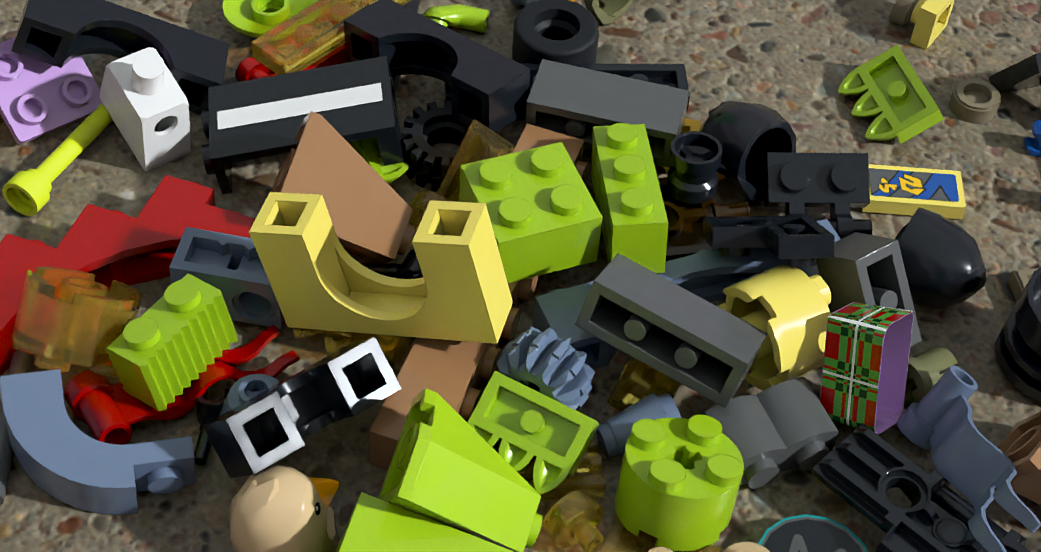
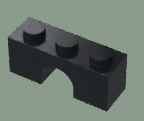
(292, 410)

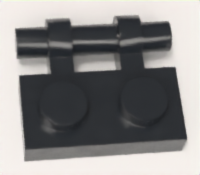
(820, 181)

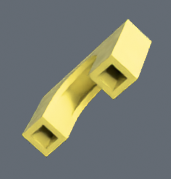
(326, 289)

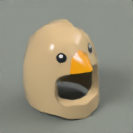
(283, 513)

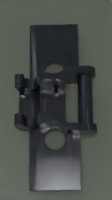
(938, 518)

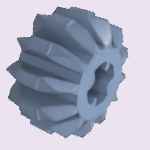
(548, 366)

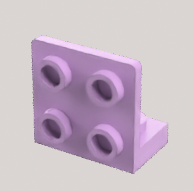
(42, 96)

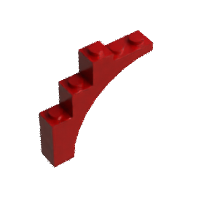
(114, 245)

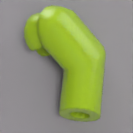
(460, 16)

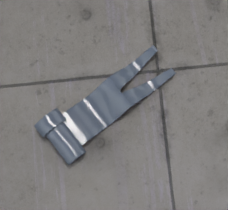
(963, 454)

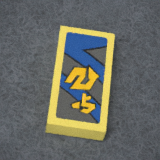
(907, 188)

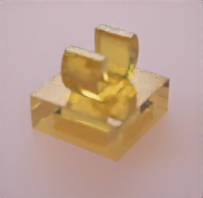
(639, 381)

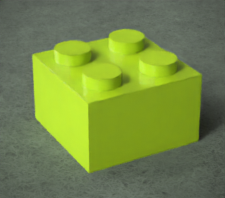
(535, 209)

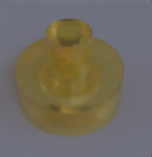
(575, 521)

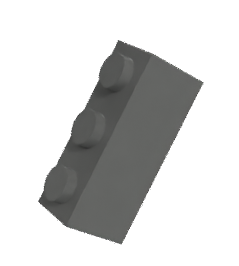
(578, 98)
(670, 329)

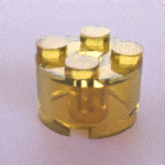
(72, 318)

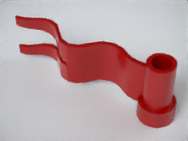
(112, 410)

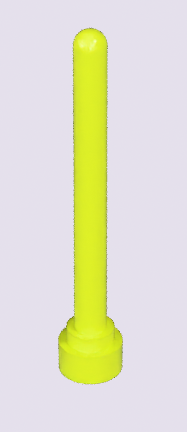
(31, 188)

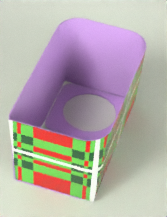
(866, 365)

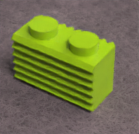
(172, 342)

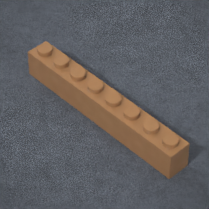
(453, 366)

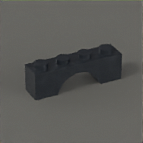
(71, 28)
(481, 80)

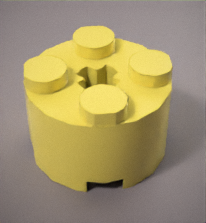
(794, 316)

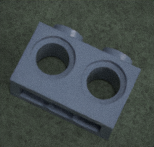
(232, 267)

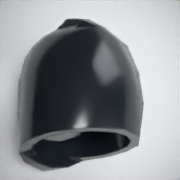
(746, 136)
(940, 260)

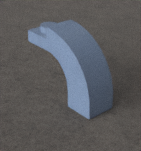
(80, 468)

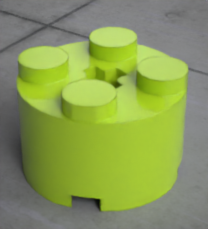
(678, 481)

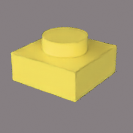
(929, 20)

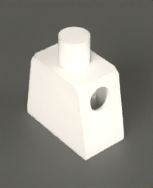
(138, 96)

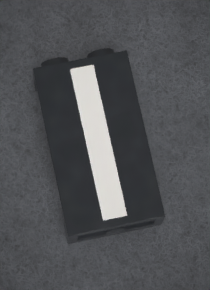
(265, 113)

